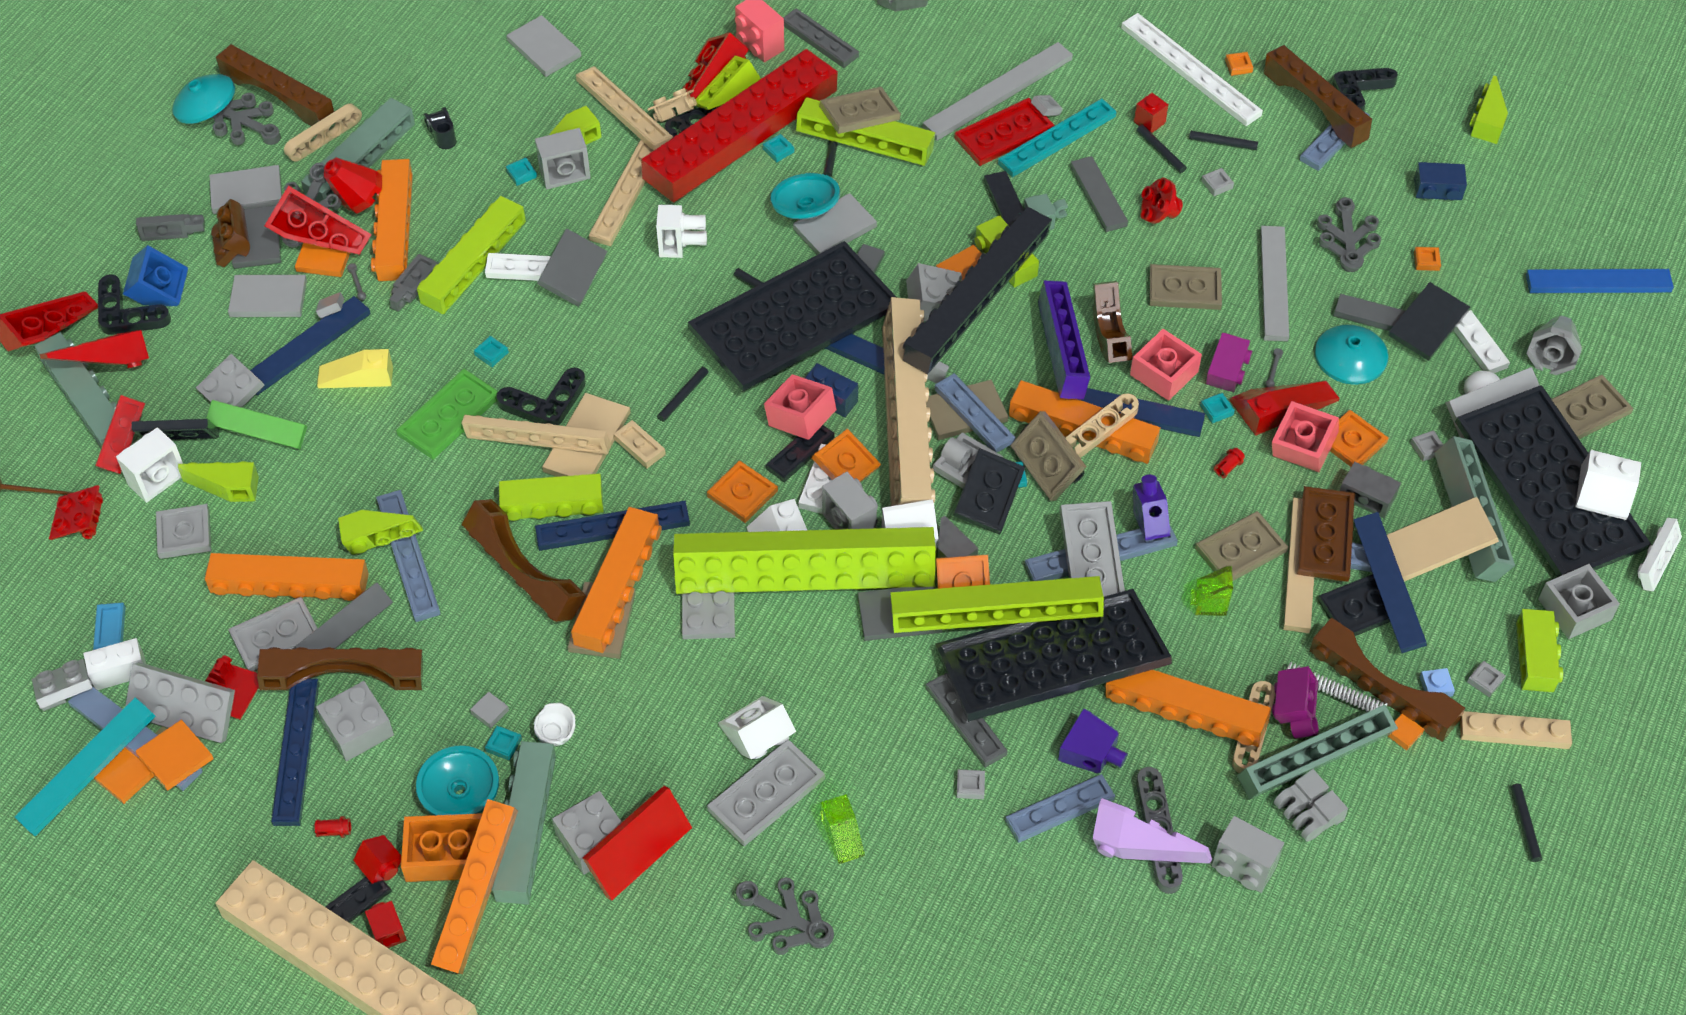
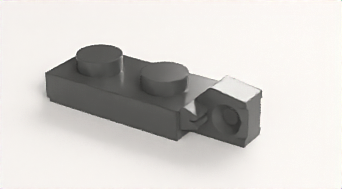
(169, 226)
(406, 285)

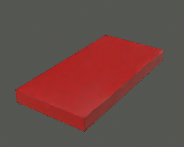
(1002, 131)
(637, 842)

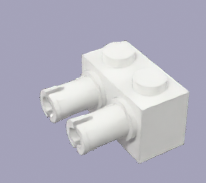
(674, 230)

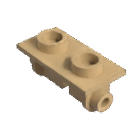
(664, 108)

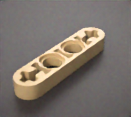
(301, 145)
(1102, 431)
(1254, 751)

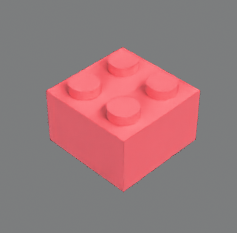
(759, 29)
(1165, 364)
(800, 406)
(1305, 436)

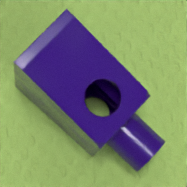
(1150, 498)
(1091, 744)

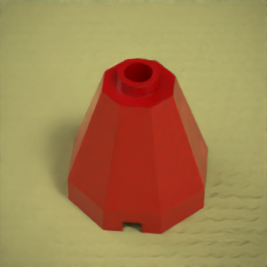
(353, 183)

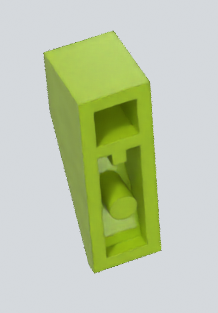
(731, 81)
(582, 119)

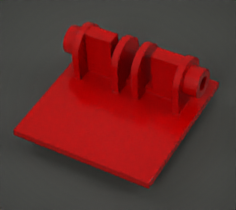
(77, 513)
(236, 678)

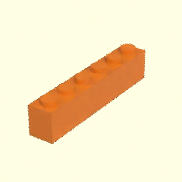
(393, 220)
(1133, 439)
(286, 576)
(616, 580)
(1192, 705)
(474, 886)

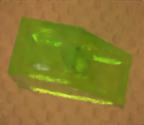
(1213, 593)
(842, 828)

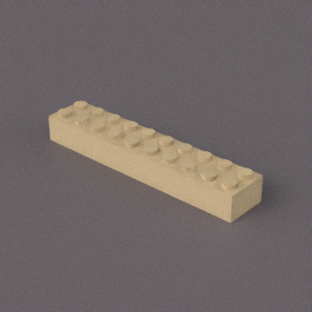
(906, 408)
(333, 949)

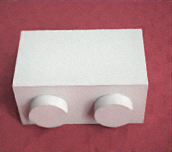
(113, 663)

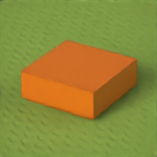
(1239, 63)
(1427, 258)
(1407, 732)

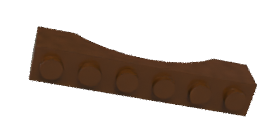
(247, 69)
(1345, 117)
(492, 530)
(286, 667)
(1430, 710)

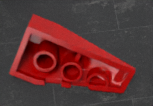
(712, 59)
(309, 222)
(40, 321)
(115, 350)
(1267, 406)

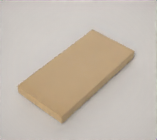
(590, 414)
(1442, 538)

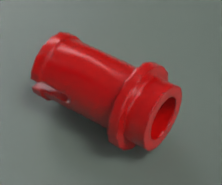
(1229, 462)
(333, 827)

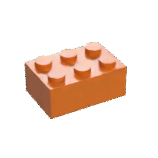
(437, 846)

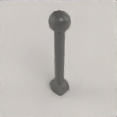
(352, 268)
(1278, 353)

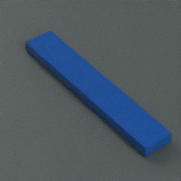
(1599, 281)

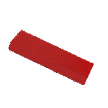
(119, 433)

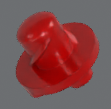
(1160, 201)

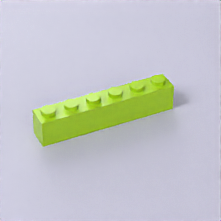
(889, 139)
(470, 255)

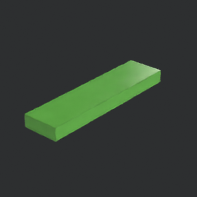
(256, 424)

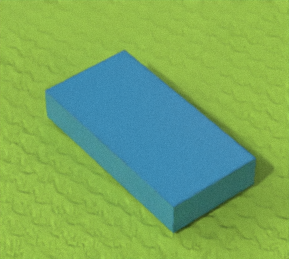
(109, 625)

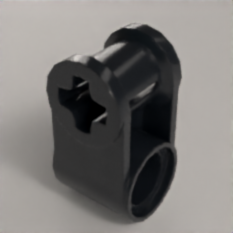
(441, 128)

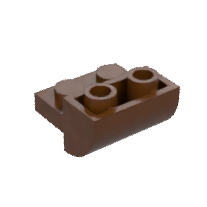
(230, 233)

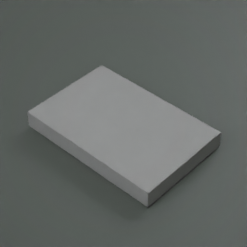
(543, 45)
(248, 187)
(841, 223)
(267, 296)
(277, 628)

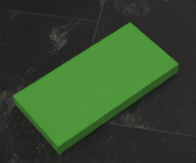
(441, 417)

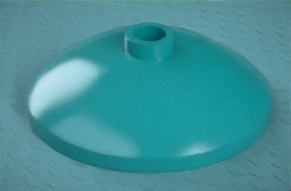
(203, 98)
(805, 196)
(1351, 354)
(457, 770)

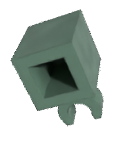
(1043, 205)

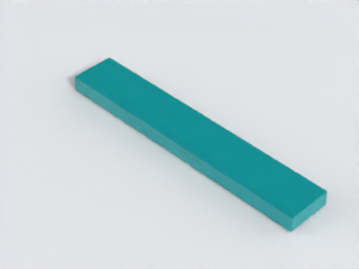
(1057, 137)
(85, 766)

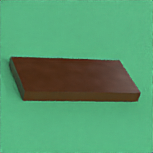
(1326, 534)

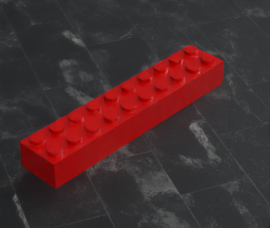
(737, 125)

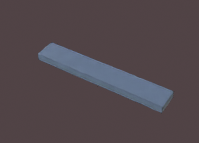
(1130, 545)
(410, 563)
(102, 710)

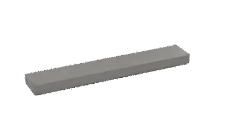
(1274, 283)

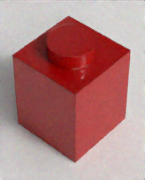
(1151, 112)
(378, 859)
(386, 924)

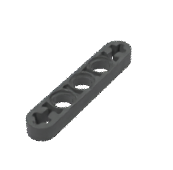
(1162, 817)

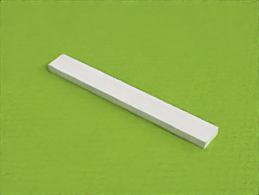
(1192, 69)

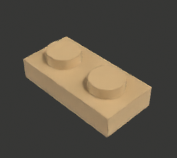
(639, 444)

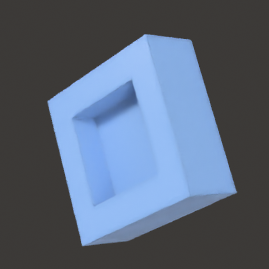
(1437, 681)

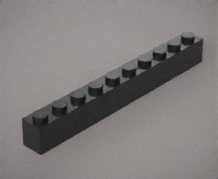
(976, 290)

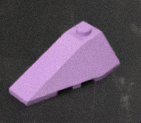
(1127, 837)

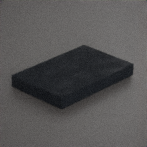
(1429, 321)
(179, 429)
(989, 491)
(1356, 605)

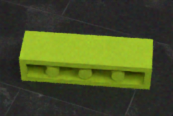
(551, 496)

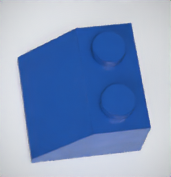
(155, 278)

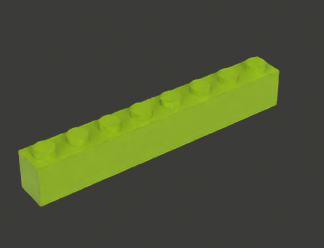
(997, 604)

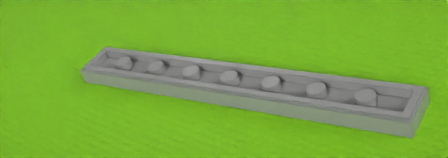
(997, 90)

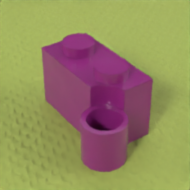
(1228, 362)
(1297, 701)

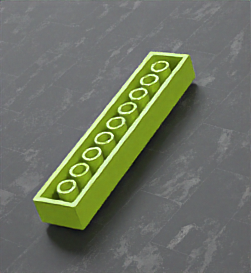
(804, 560)

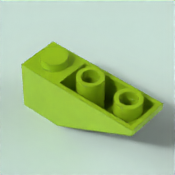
(1492, 113)
(226, 480)
(373, 528)

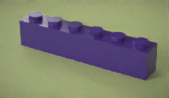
(1063, 340)

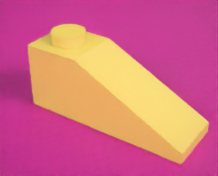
(359, 369)

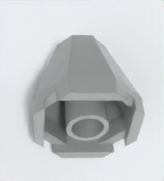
(1555, 346)

